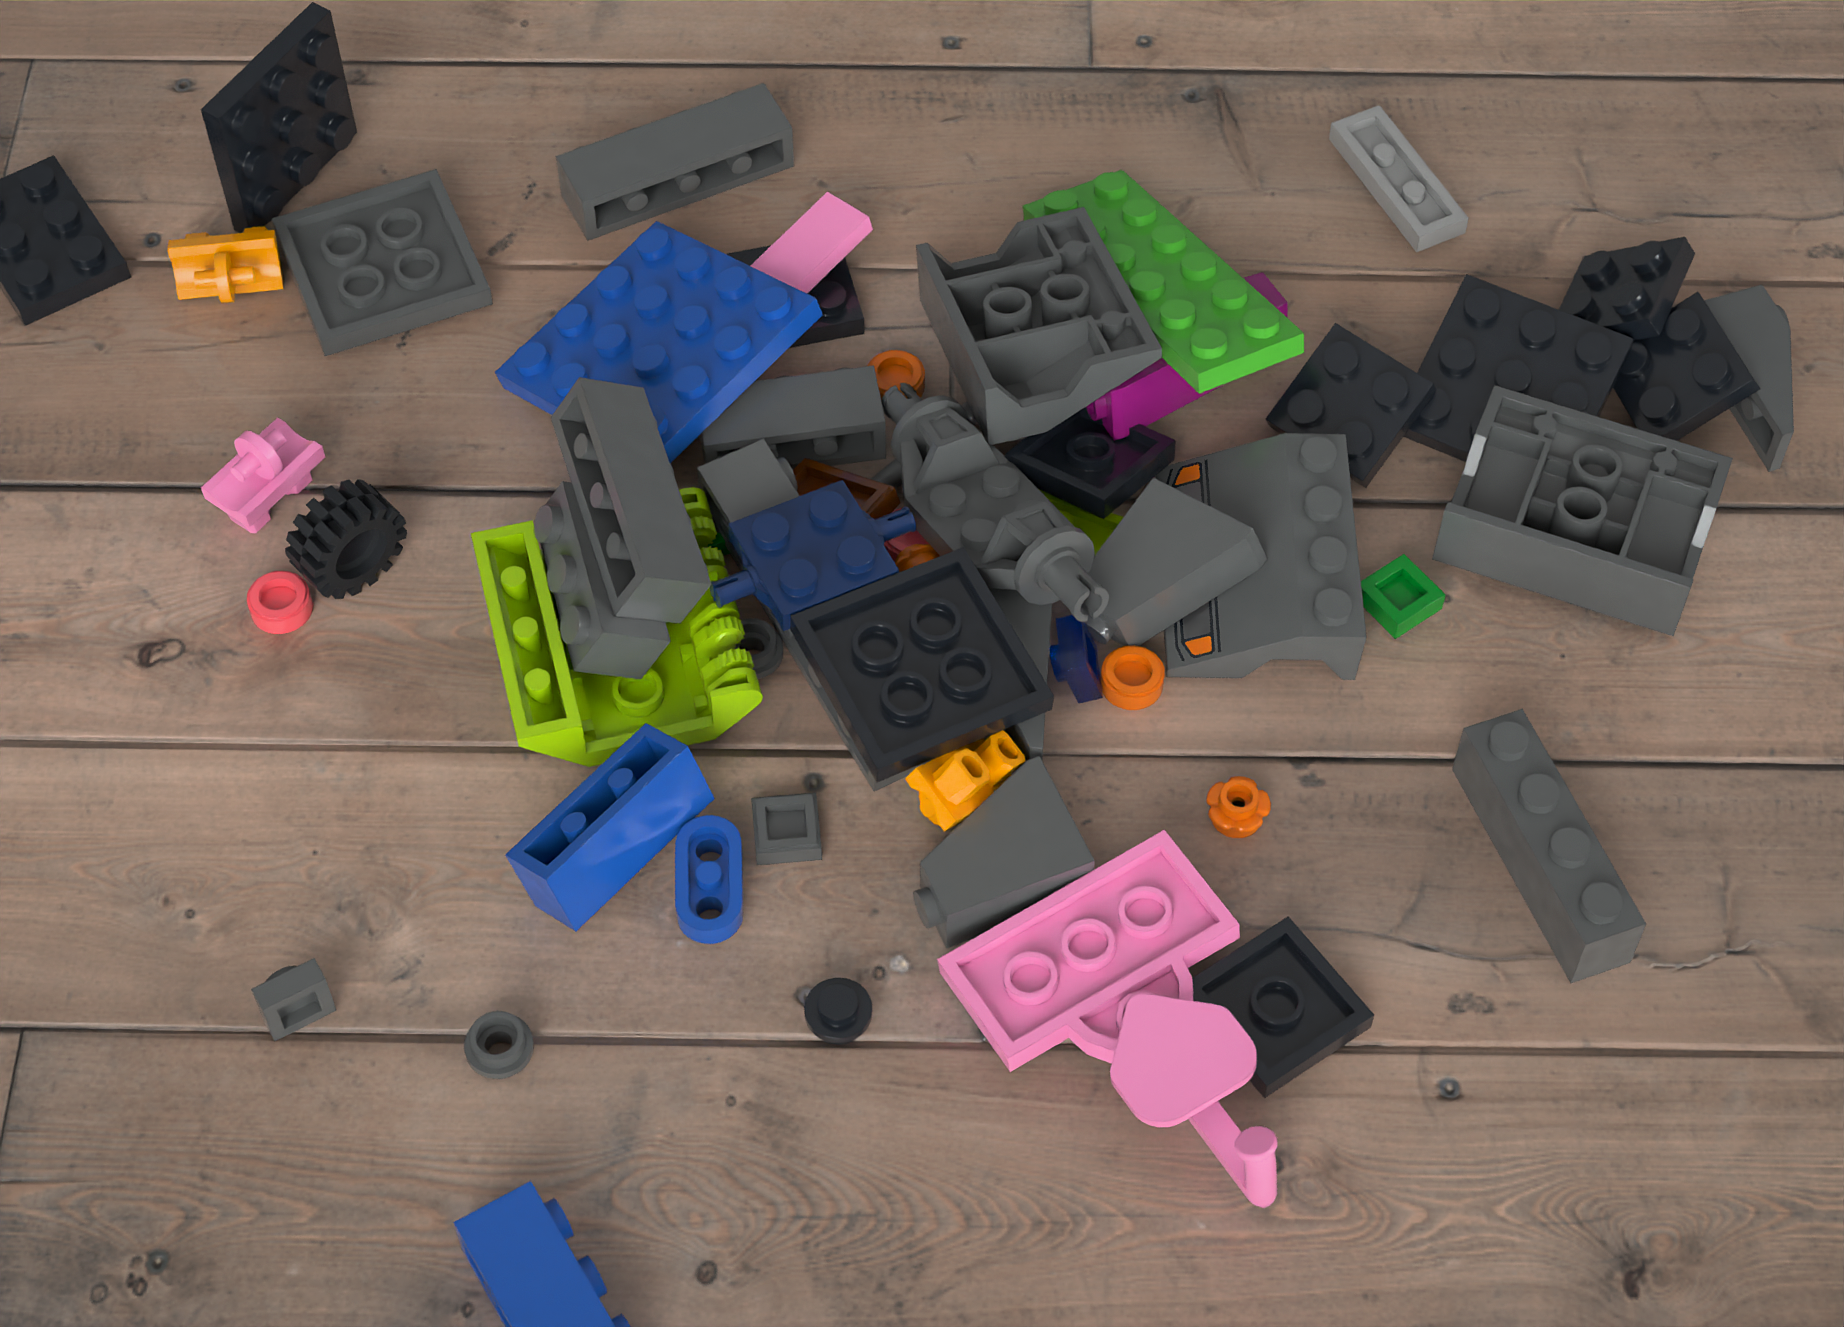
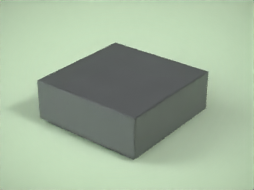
(786, 828)

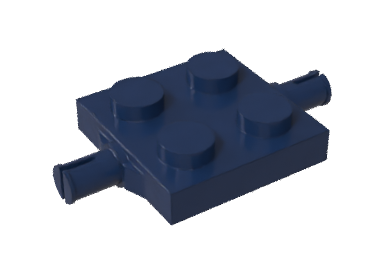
(810, 551)

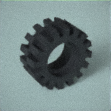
(346, 538)

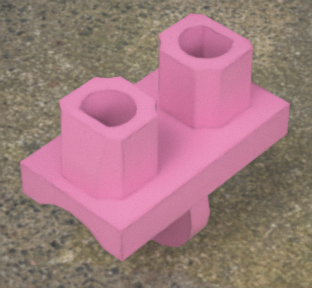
(262, 473)

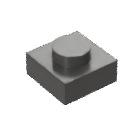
(293, 998)

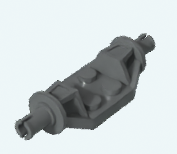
(982, 502)

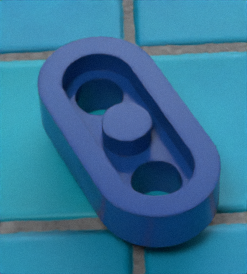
(709, 884)

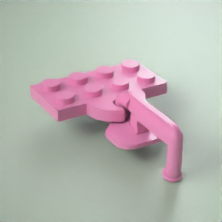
(1113, 976)

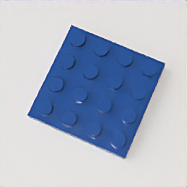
(666, 321)

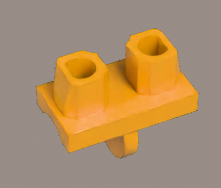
(226, 264)
(964, 778)

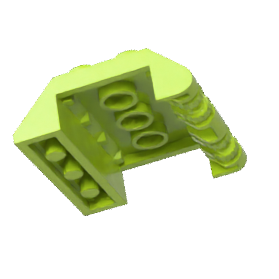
(582, 717)

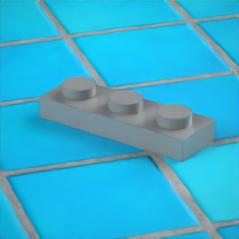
(1398, 178)

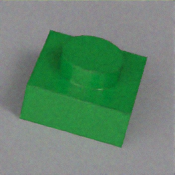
(1400, 596)

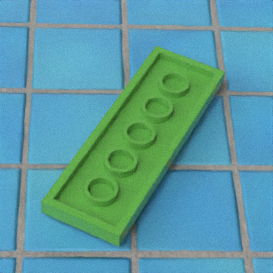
(1195, 303)

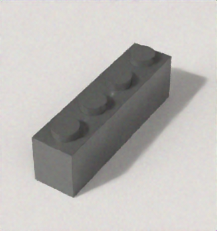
(675, 161)
(630, 501)
(1548, 846)

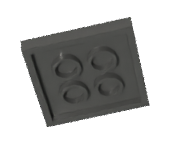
(381, 262)

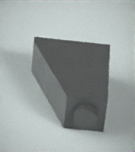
(1167, 563)
(1002, 858)

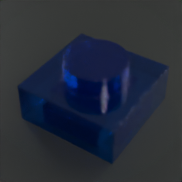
(1076, 659)

